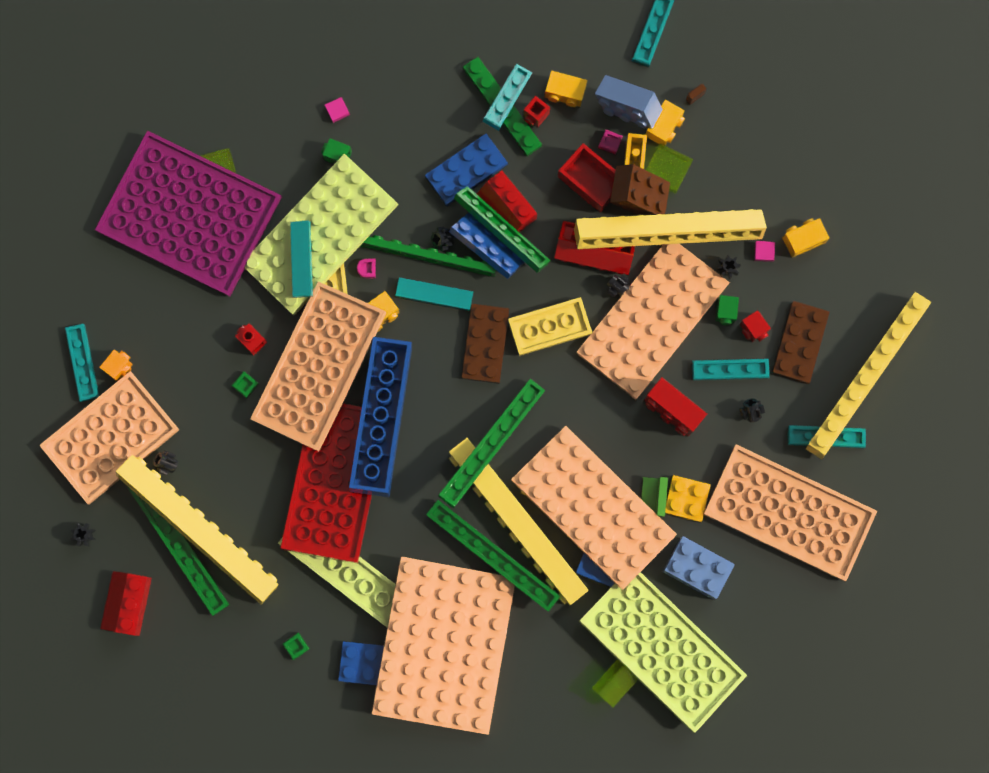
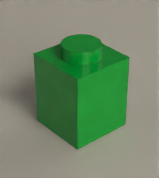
(334, 151)
(727, 309)

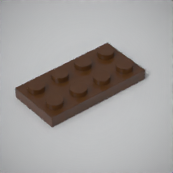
(800, 342)
(485, 343)

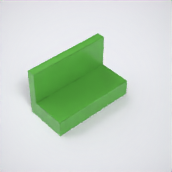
(654, 494)

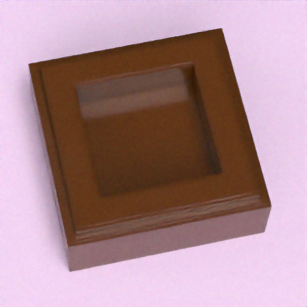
(696, 93)

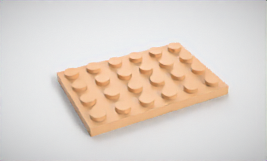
(106, 434)

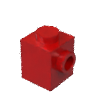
(536, 112)
(755, 327)
(250, 338)

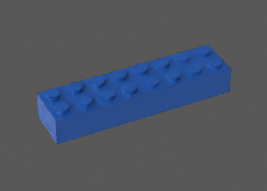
(380, 417)

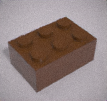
(639, 191)

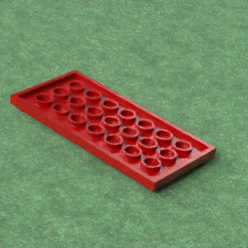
(323, 512)

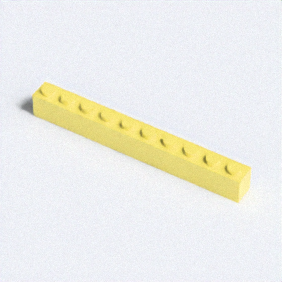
(669, 229)
(868, 376)
(522, 528)
(196, 529)

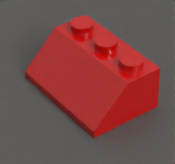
(508, 201)
(126, 603)

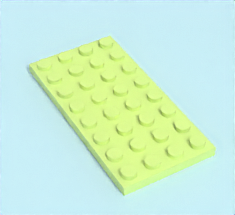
(342, 214)
(664, 650)

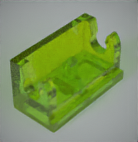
(615, 683)

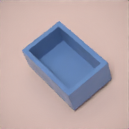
(628, 102)
(698, 568)

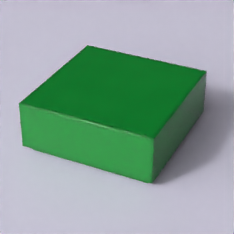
(245, 384)
(296, 646)

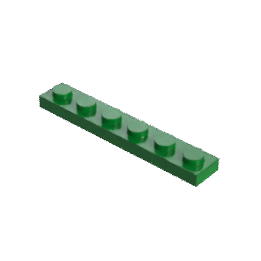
(514, 121)
(502, 229)

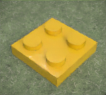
(687, 498)

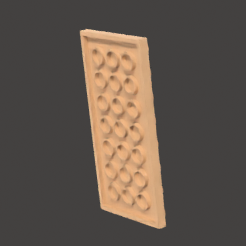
(652, 318)
(318, 366)
(593, 507)
(790, 513)

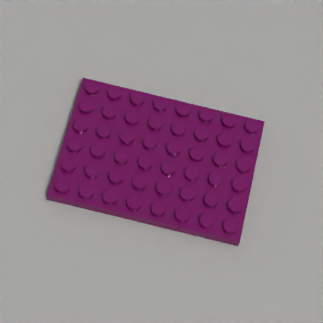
(188, 213)

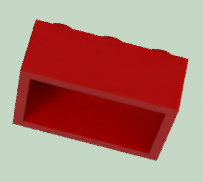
(589, 177)
(674, 407)

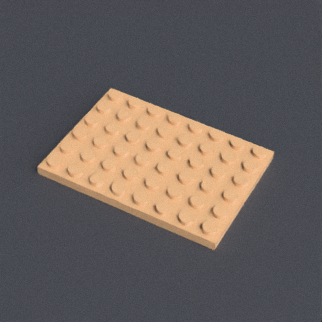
(443, 646)

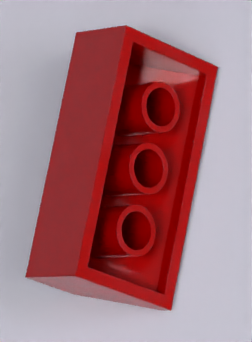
(610, 258)

